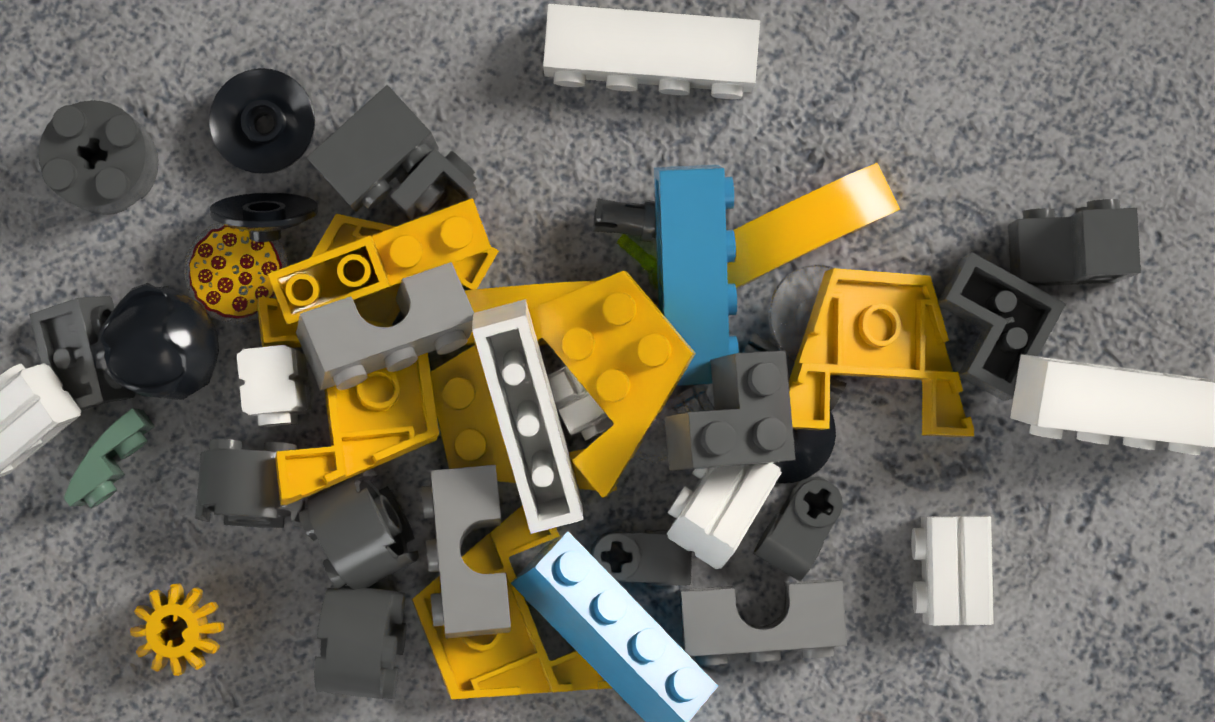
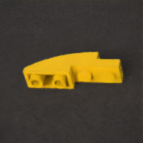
(380, 260)

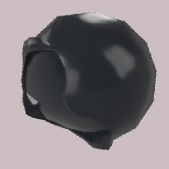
(158, 343)

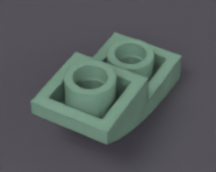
(98, 470)

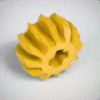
(159, 623)

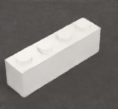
(651, 50)
(1114, 402)
(527, 416)

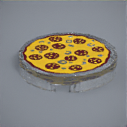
(231, 272)

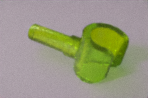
(647, 261)

